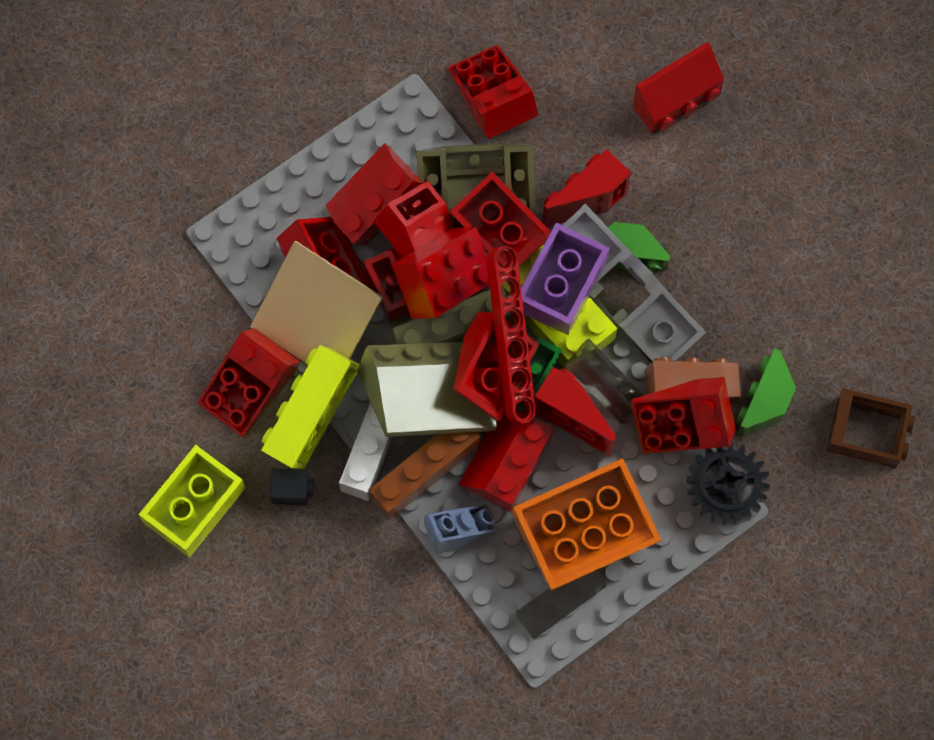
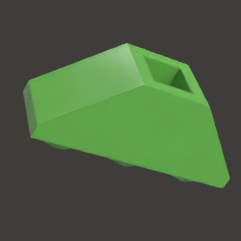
(642, 245)
(769, 396)

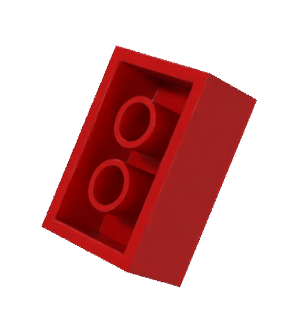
(442, 272)

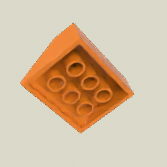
(585, 524)

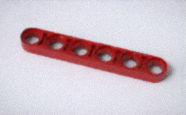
(506, 335)

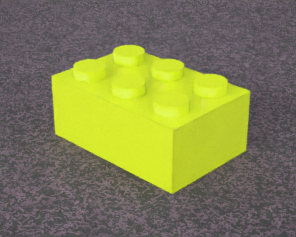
(192, 501)

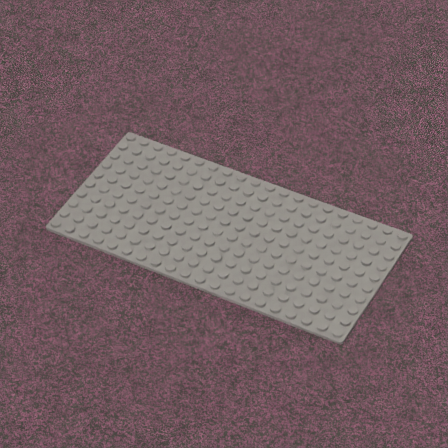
(497, 571)

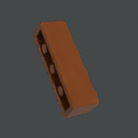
(422, 471)

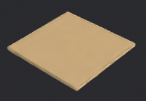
(315, 306)

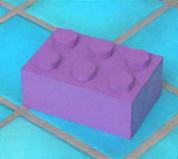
(563, 278)

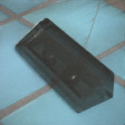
(604, 381)
(555, 605)

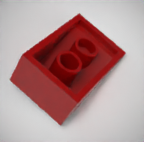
(501, 220)
(478, 366)
(570, 408)

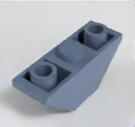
(459, 527)

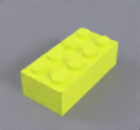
(590, 323)
(310, 407)

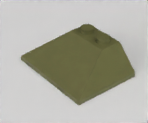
(460, 168)

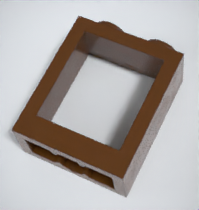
(849, 399)

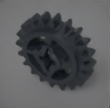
(716, 488)

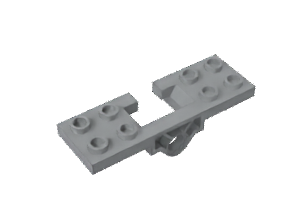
(660, 322)

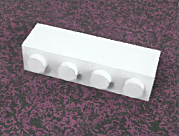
(365, 458)

